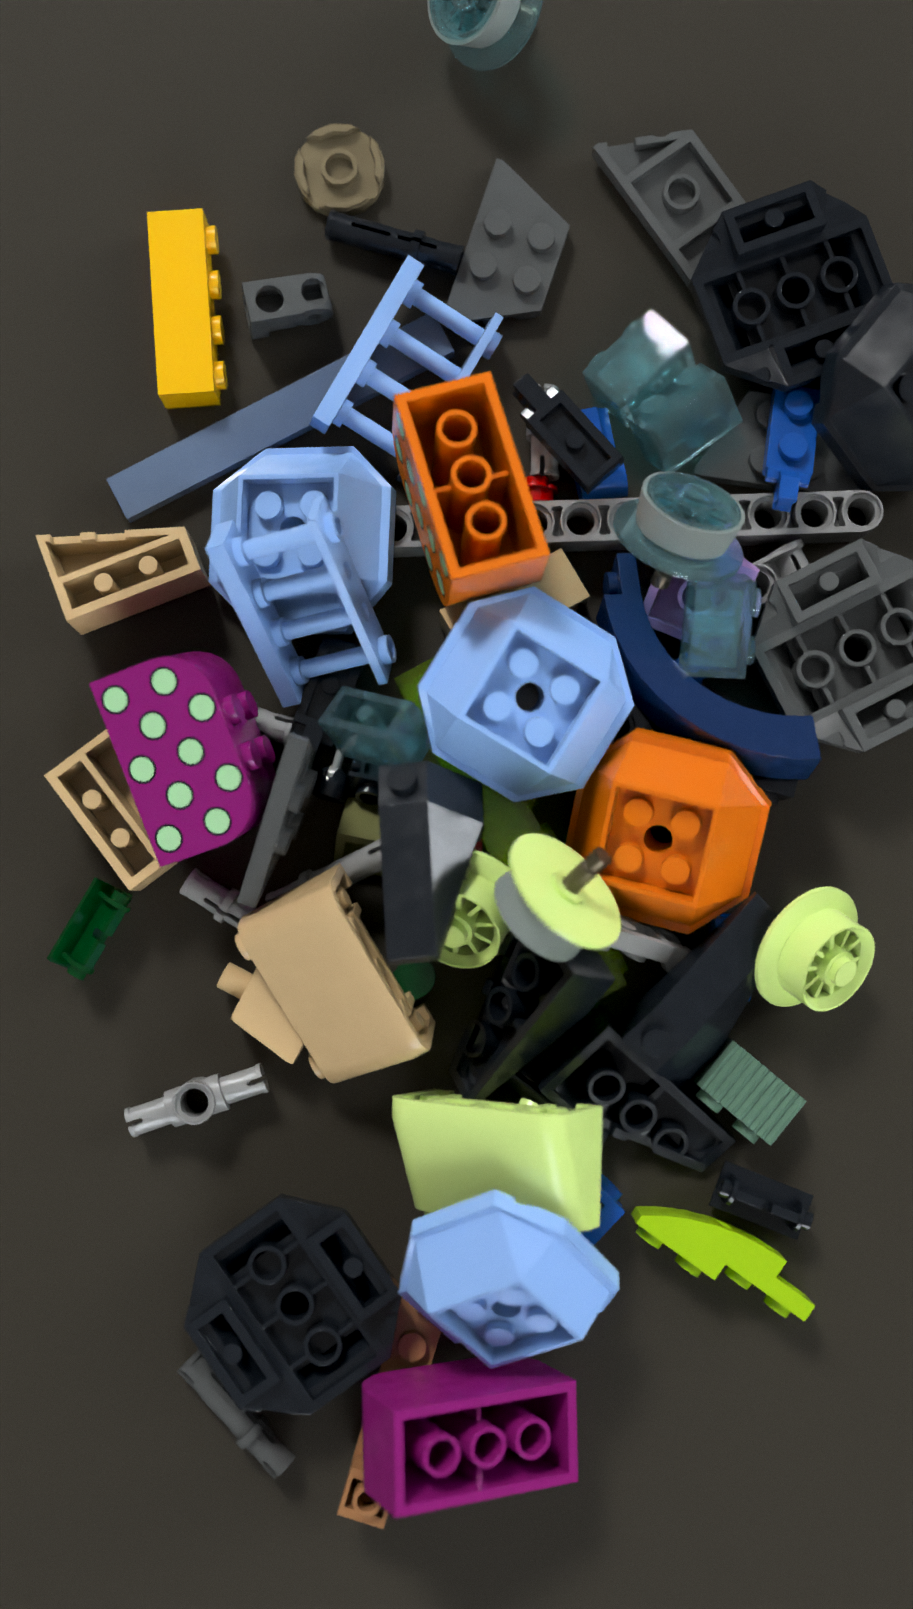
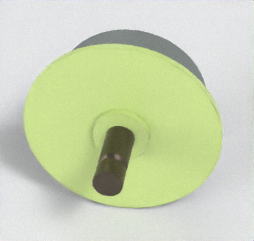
(557, 898)

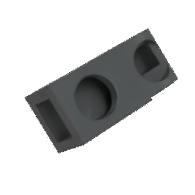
(285, 303)

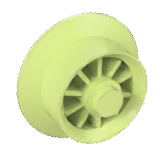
(477, 923)
(814, 952)

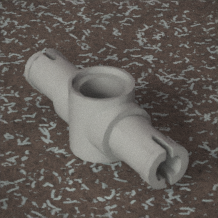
(174, 1107)

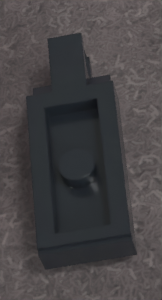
(567, 433)
(320, 693)

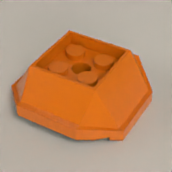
(703, 801)

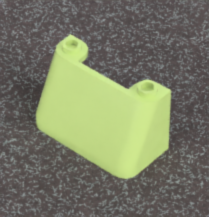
(473, 1146)

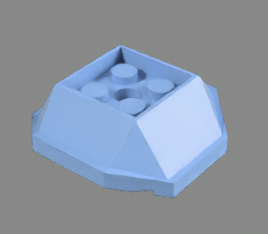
(277, 495)
(474, 683)
(505, 1277)

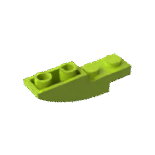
(710, 1244)

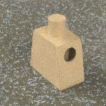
(260, 1012)

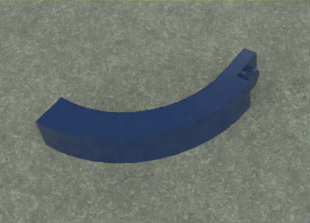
(682, 707)

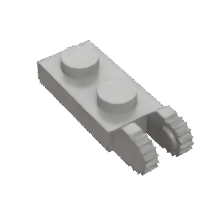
(647, 941)

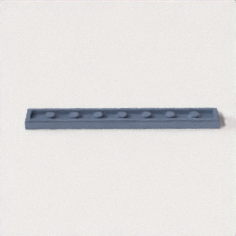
(256, 427)

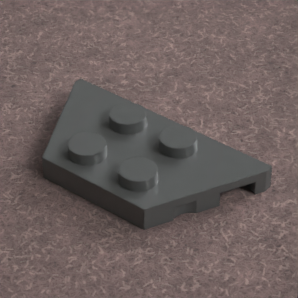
(672, 191)
(509, 252)
(740, 454)
(282, 816)

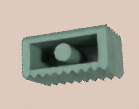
(748, 1092)

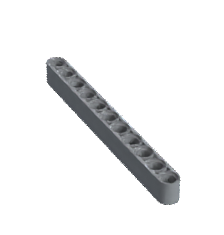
(788, 526)

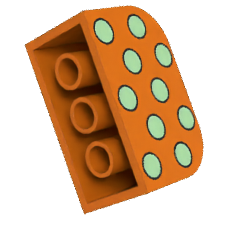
(467, 489)

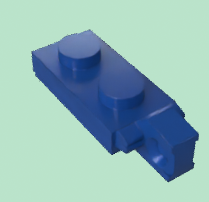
(790, 444)

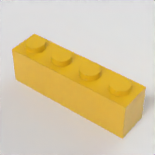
(185, 308)

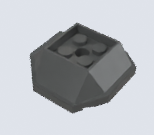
(801, 636)

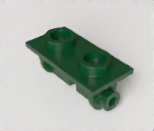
(89, 928)

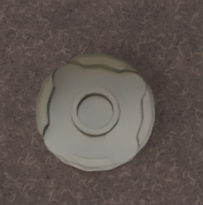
(339, 170)

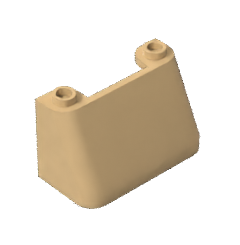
(333, 980)

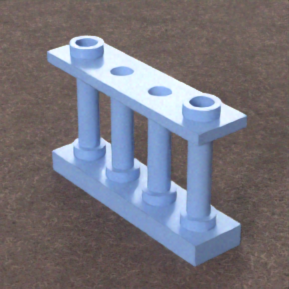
(385, 331)
(271, 635)

